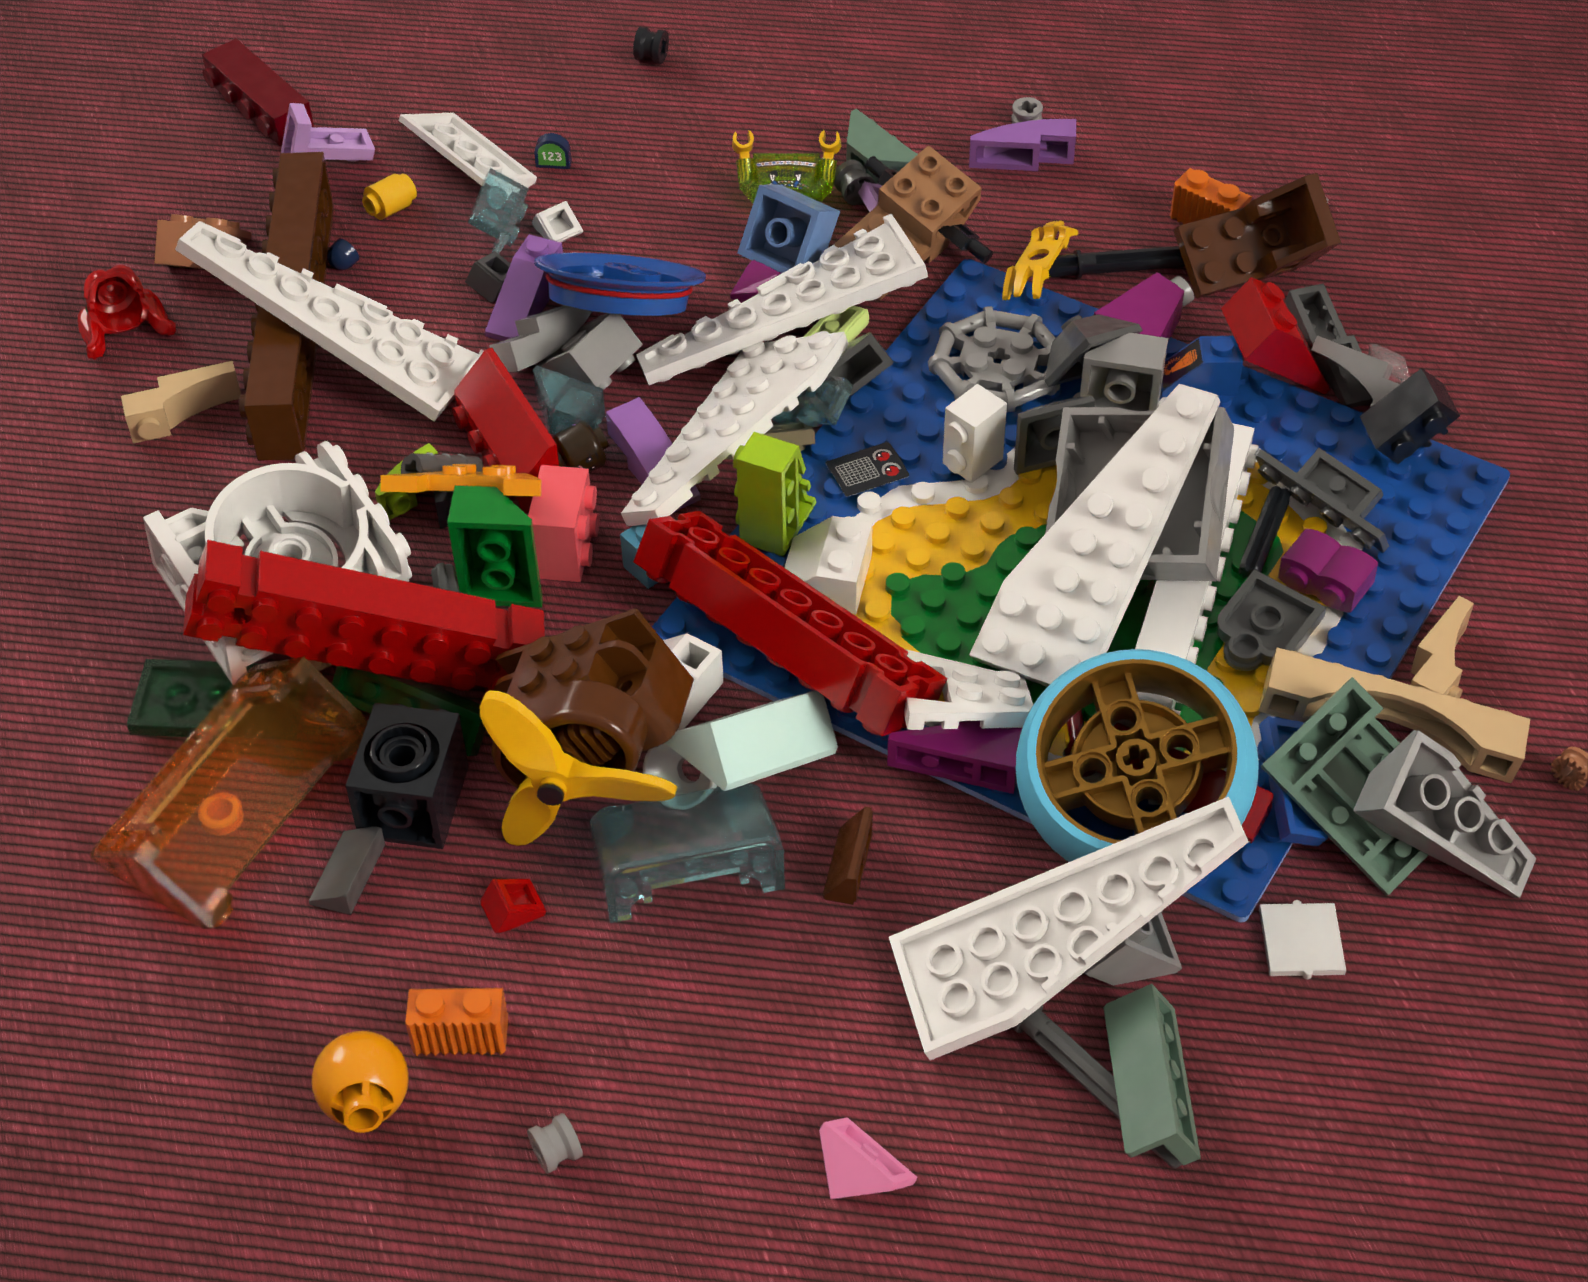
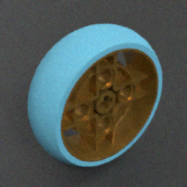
(1112, 683)

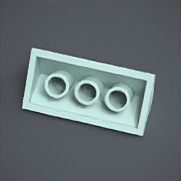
(759, 740)

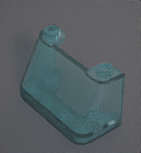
(684, 842)

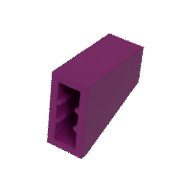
(1151, 304)

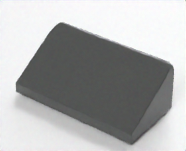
(348, 870)

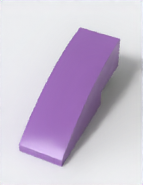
(1024, 145)
(641, 440)

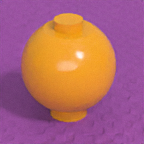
(360, 1080)

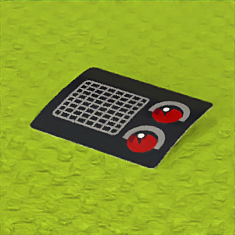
(867, 469)

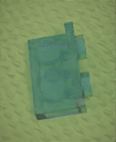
(499, 208)
(820, 406)

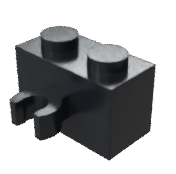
(1410, 416)

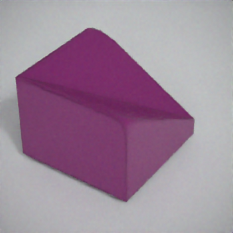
(752, 277)

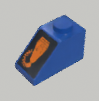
(1207, 365)

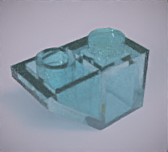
(567, 400)

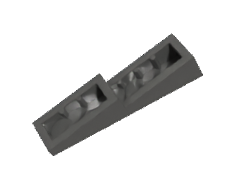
(1318, 317)

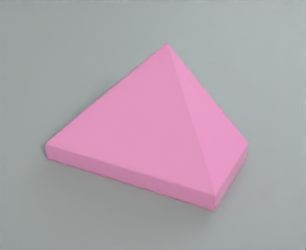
(858, 1163)

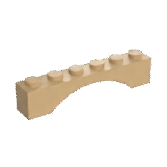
(1479, 736)

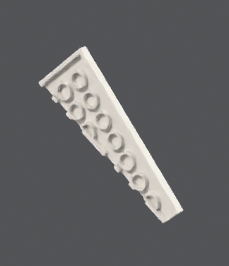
(794, 299)
(354, 328)

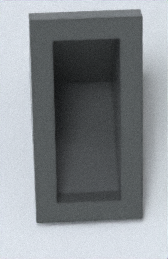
(861, 361)

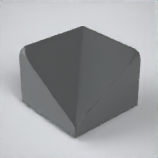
(488, 275)

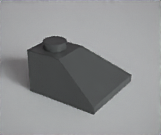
(1079, 337)
(1039, 434)

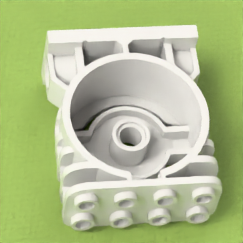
(317, 500)

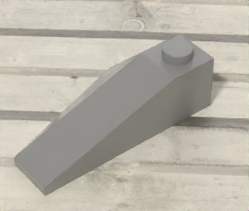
(1434, 808)

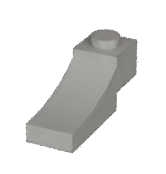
(1367, 369)

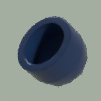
(342, 254)

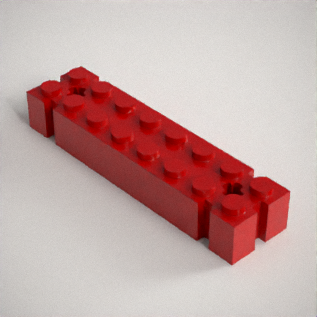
(353, 618)
(786, 620)

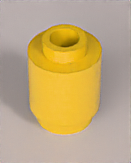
(389, 195)

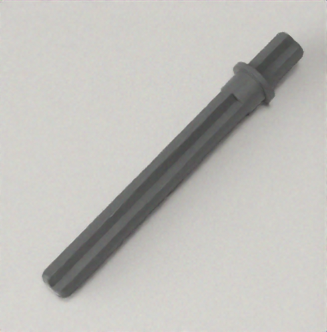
(1079, 1066)

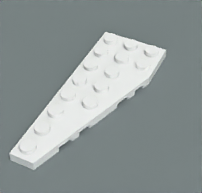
(751, 392)
(1084, 570)
(1024, 944)

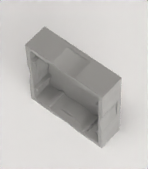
(1193, 532)

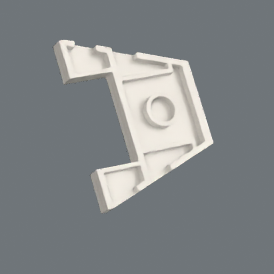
(970, 694)

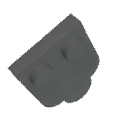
(1265, 617)

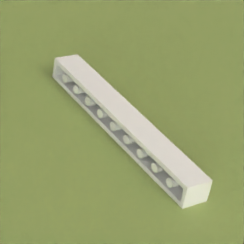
(1177, 606)

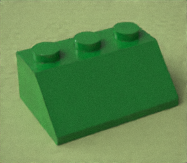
(493, 547)

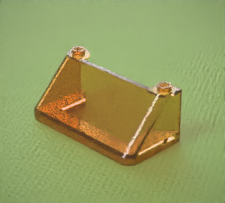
(231, 788)

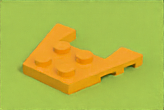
(499, 476)

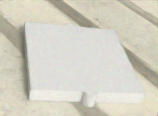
(1302, 939)

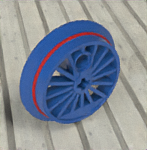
(619, 283)

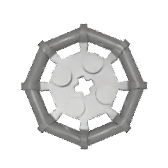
(988, 343)

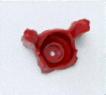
(118, 308)

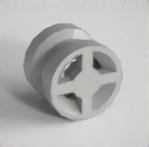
(555, 1143)

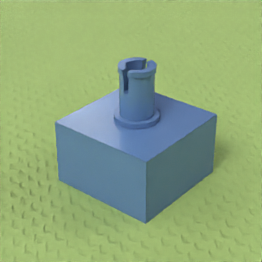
(786, 228)

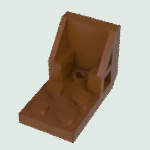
(1260, 240)

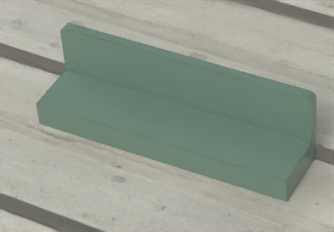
(1150, 1075)

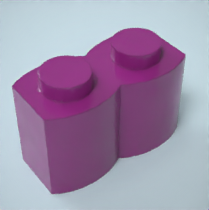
(1328, 570)

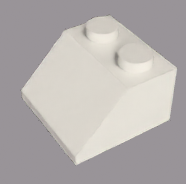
(834, 559)

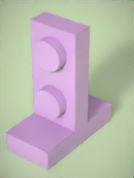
(336, 143)

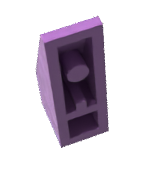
(523, 290)

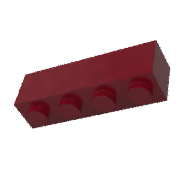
(252, 87)

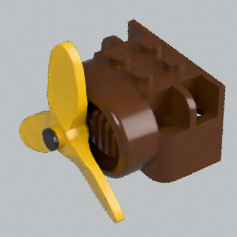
(580, 716)

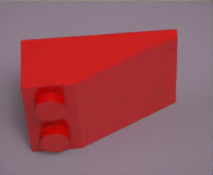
(1270, 334)

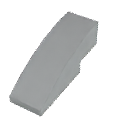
(539, 336)

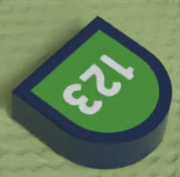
(552, 152)

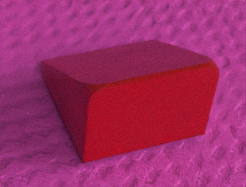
(511, 903)

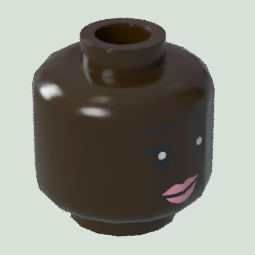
(581, 446)

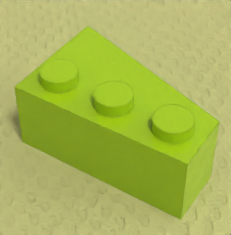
(771, 493)

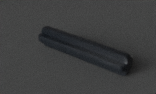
(1265, 531)

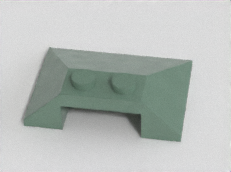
(1324, 775)

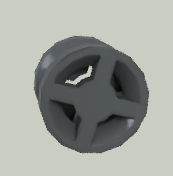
(849, 179)

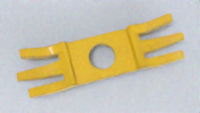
(1018, 275)

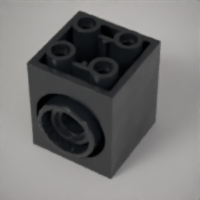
(408, 774)

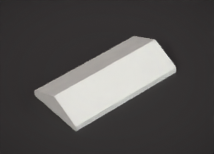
(465, 147)

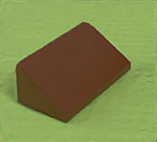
(849, 858)

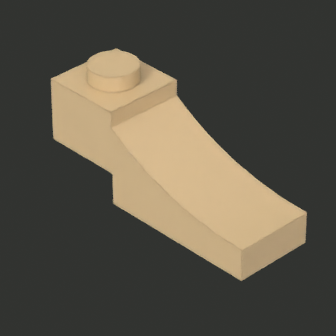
(179, 396)
(1435, 655)

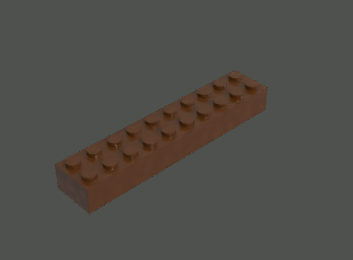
(279, 356)

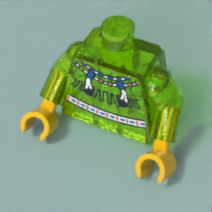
(797, 171)

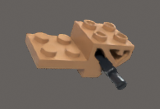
(929, 204)

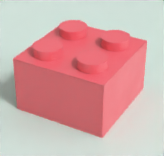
(564, 522)

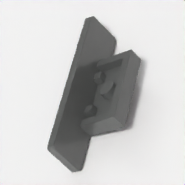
(1332, 488)

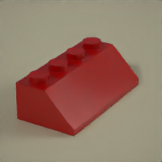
(502, 421)

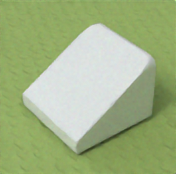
(557, 223)

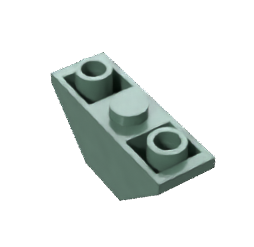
(869, 139)

